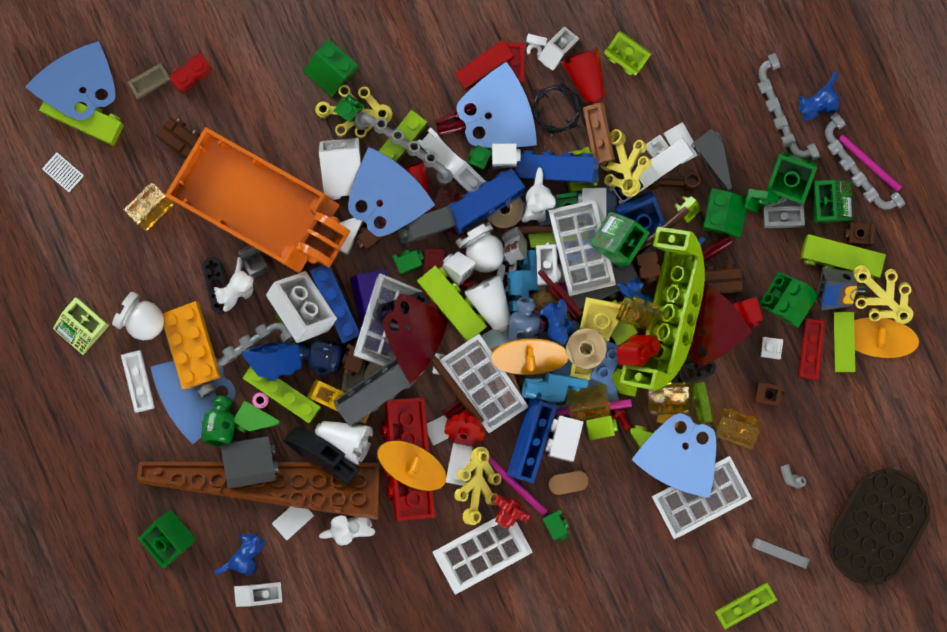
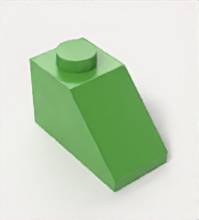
(253, 418)

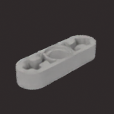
(780, 553)

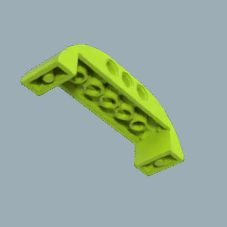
(680, 297)

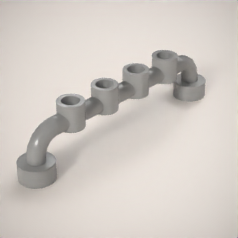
(774, 105)
(363, 121)
(848, 164)
(246, 342)

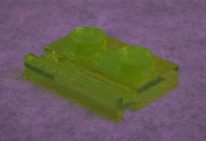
(700, 394)

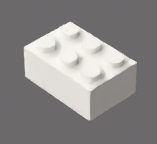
(301, 307)
(565, 438)

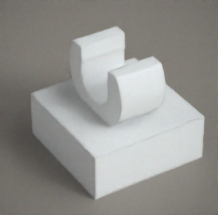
(535, 42)
(656, 146)
(771, 348)

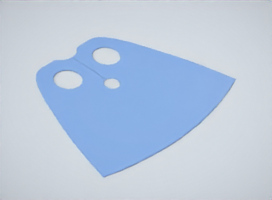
(510, 110)
(680, 468)

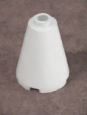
(491, 302)
(348, 439)

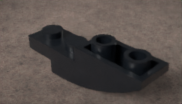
(323, 453)

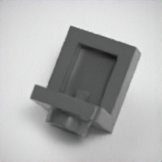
(253, 261)

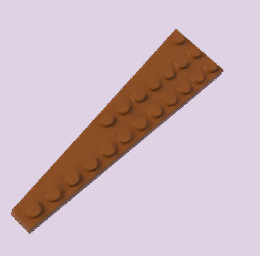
(295, 485)

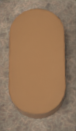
(568, 482)

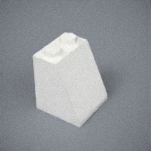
(339, 166)

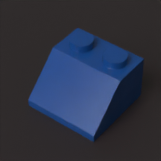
(643, 210)
(273, 359)

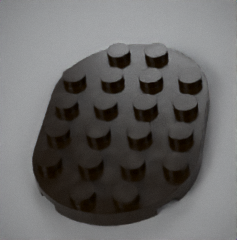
(879, 526)

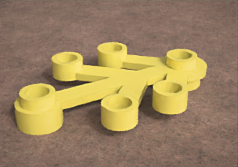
(376, 108)
(618, 140)
(885, 297)
(479, 462)

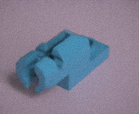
(523, 281)
(552, 388)

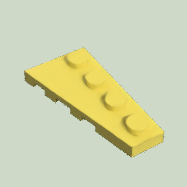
(599, 316)

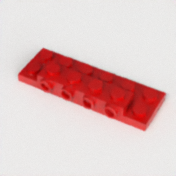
(407, 423)

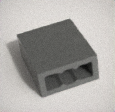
(249, 462)

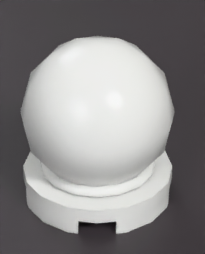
(483, 248)
(141, 318)

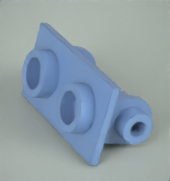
(605, 369)

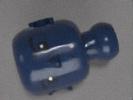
(322, 356)

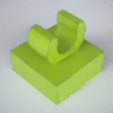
(693, 207)

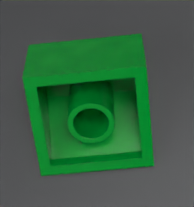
(330, 68)
(792, 177)
(724, 213)
(167, 539)

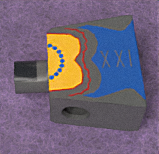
(838, 289)

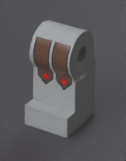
(514, 245)

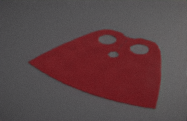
(722, 327)
(419, 344)

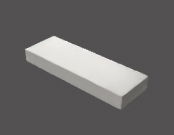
(138, 381)

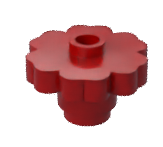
(464, 429)
(510, 511)

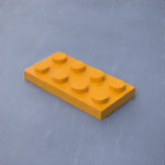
(190, 345)

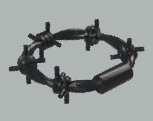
(576, 103)

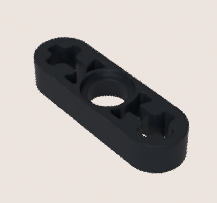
(207, 272)
(386, 306)
(703, 374)

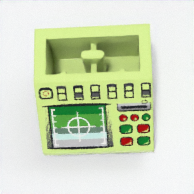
(80, 325)

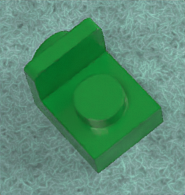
(759, 197)

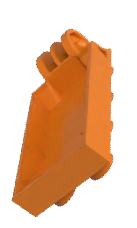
(258, 203)

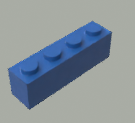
(558, 168)
(486, 200)
(334, 298)
(531, 440)

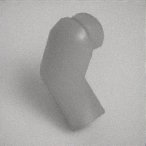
(792, 479)

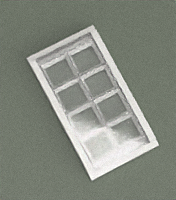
(581, 263)
(372, 340)
(484, 383)
(688, 511)
(481, 554)

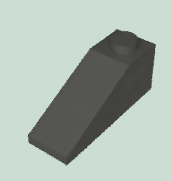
(712, 153)
(426, 225)

